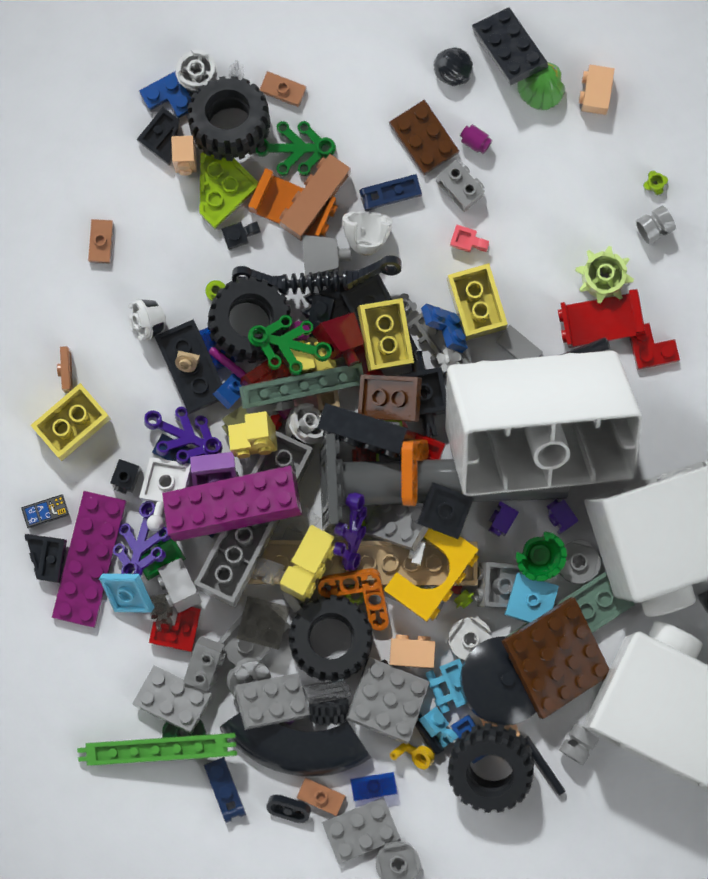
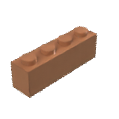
(315, 196)

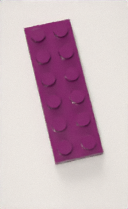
(88, 559)

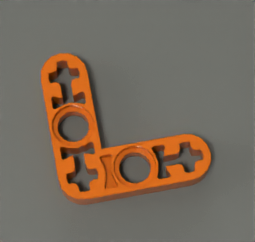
(412, 453)
(367, 588)

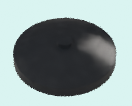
(493, 685)

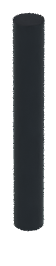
(545, 768)

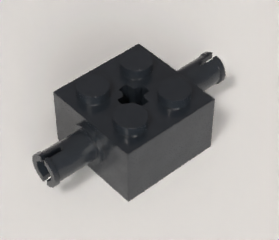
(433, 384)

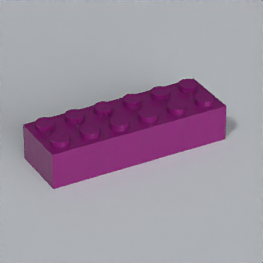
(232, 503)

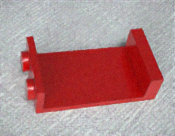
(610, 319)

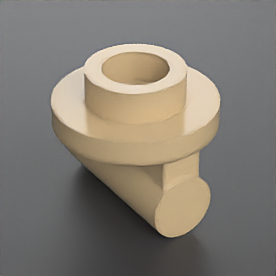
(187, 361)

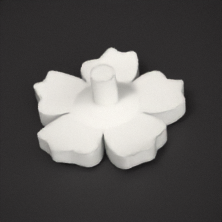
(448, 358)

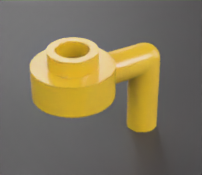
(421, 756)

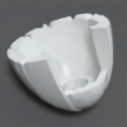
(366, 231)

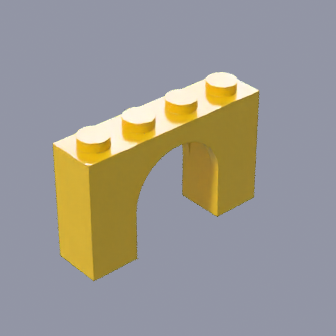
(426, 601)

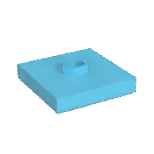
(126, 593)
(530, 598)

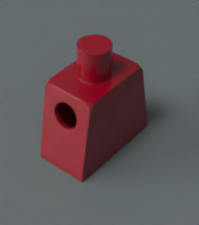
(343, 337)

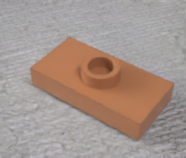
(283, 89)
(100, 241)
(64, 369)
(320, 796)

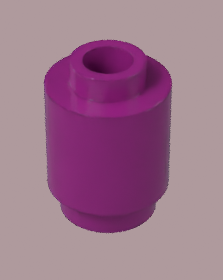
(475, 139)

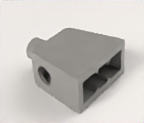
(322, 255)

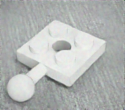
(152, 489)

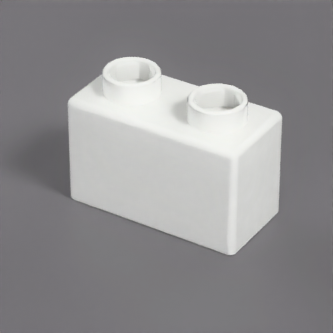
(542, 422)
(655, 538)
(657, 702)

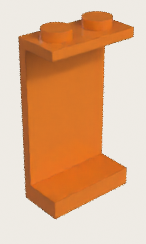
(277, 194)

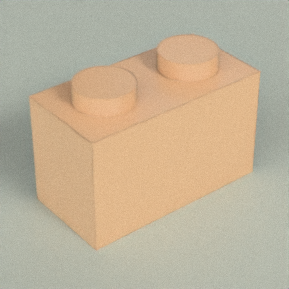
(597, 89)
(184, 154)
(412, 653)

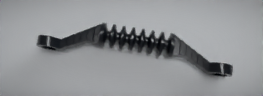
(348, 278)

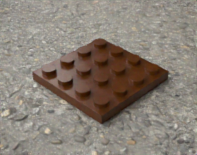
(556, 657)

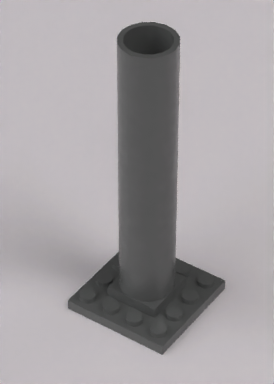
(382, 482)

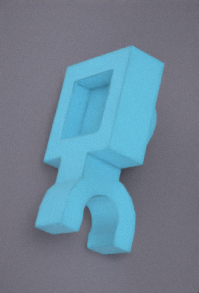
(436, 725)

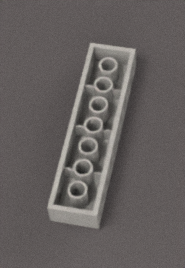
(238, 550)

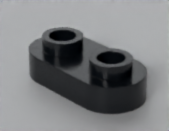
(288, 808)

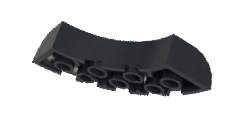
(299, 751)

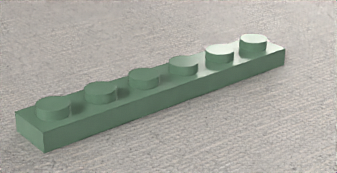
(300, 385)

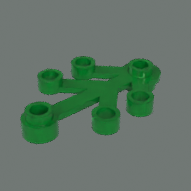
(299, 148)
(286, 343)

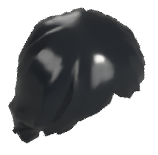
(453, 66)

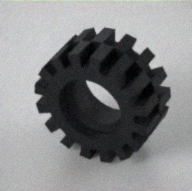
(329, 712)

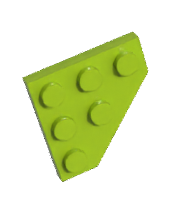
(222, 188)

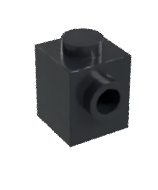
(125, 476)

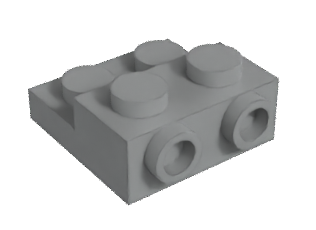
(495, 584)

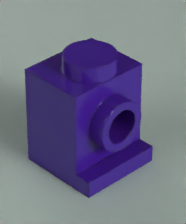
(561, 515)
(502, 519)

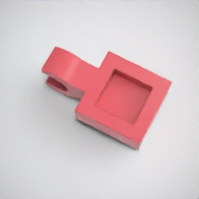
(465, 239)

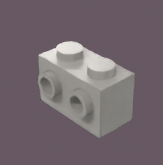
(460, 185)
(179, 585)
(204, 664)

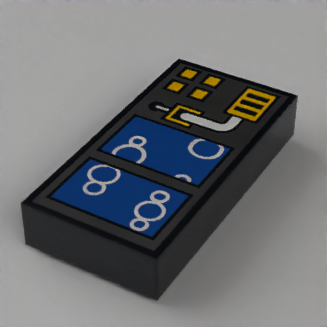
(45, 511)

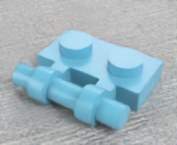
(450, 675)

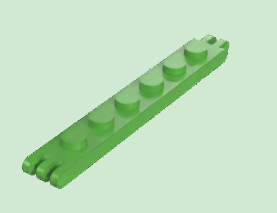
(158, 749)

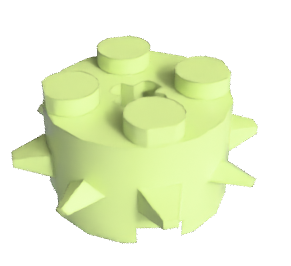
(606, 263)

